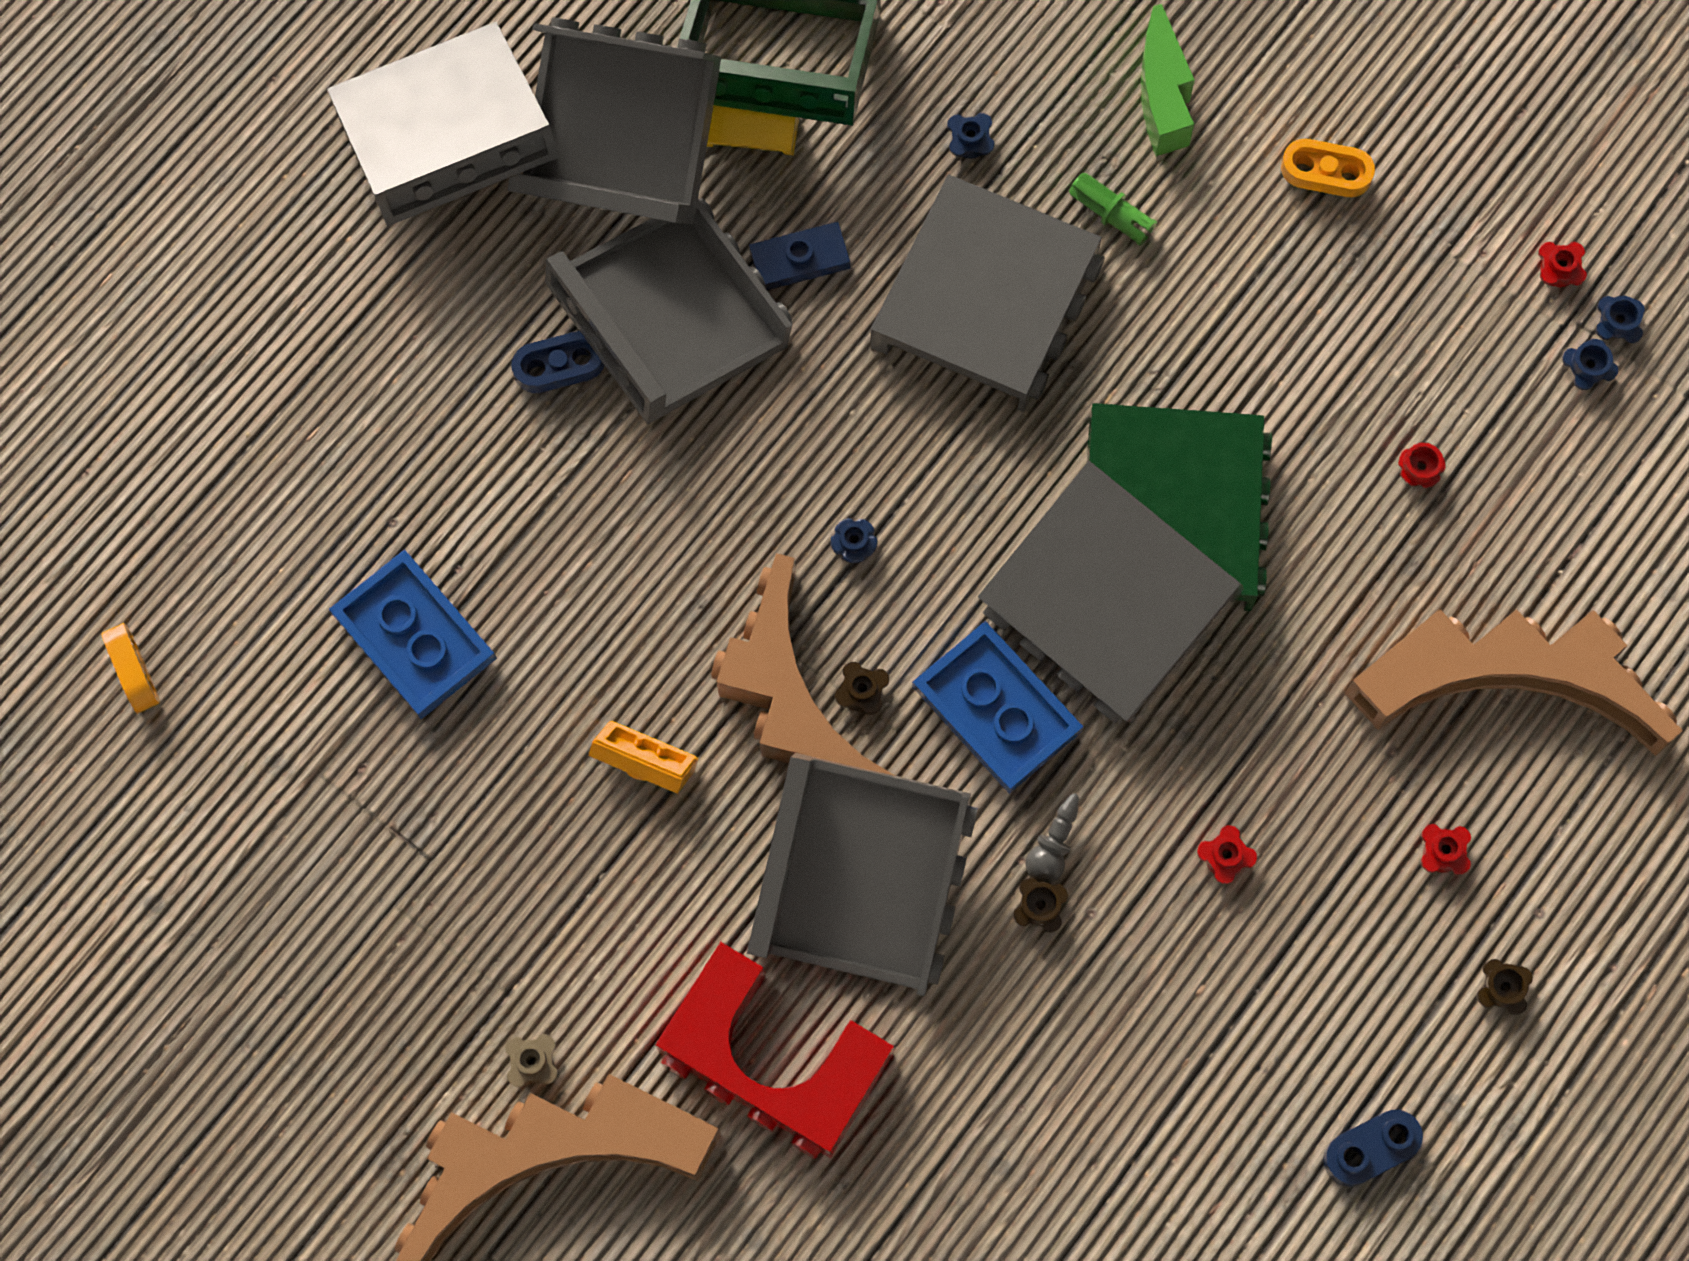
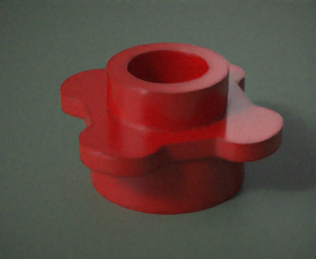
(1555, 275)
(1433, 857)
(1222, 868)

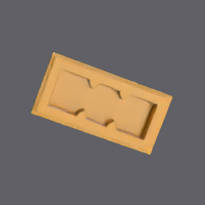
(643, 757)

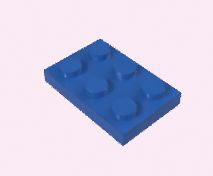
(412, 634)
(997, 707)

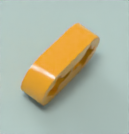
(130, 668)

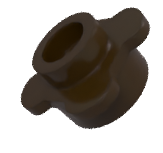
(859, 701)
(1051, 895)
(1516, 977)

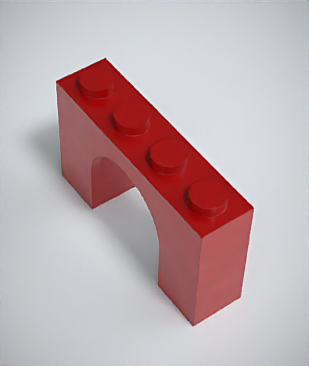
(812, 1111)

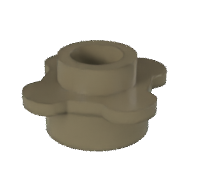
(541, 1071)

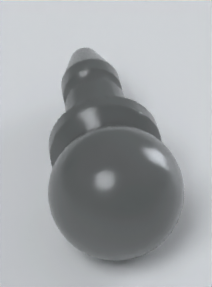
(1046, 860)

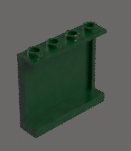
(1196, 476)

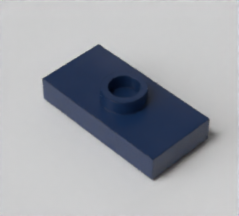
(800, 255)

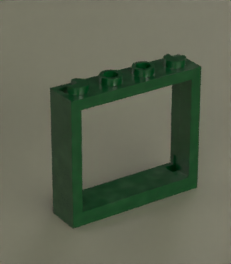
(790, 90)

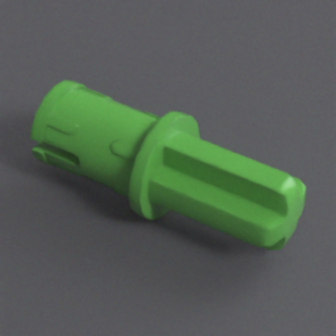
(1111, 207)

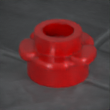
(1426, 454)

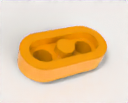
(1327, 165)

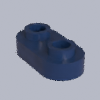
(557, 359)
(1374, 1146)

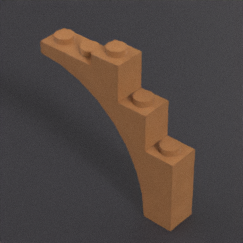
(1514, 655)
(768, 677)
(478, 1164)

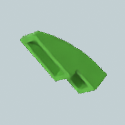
(1165, 87)

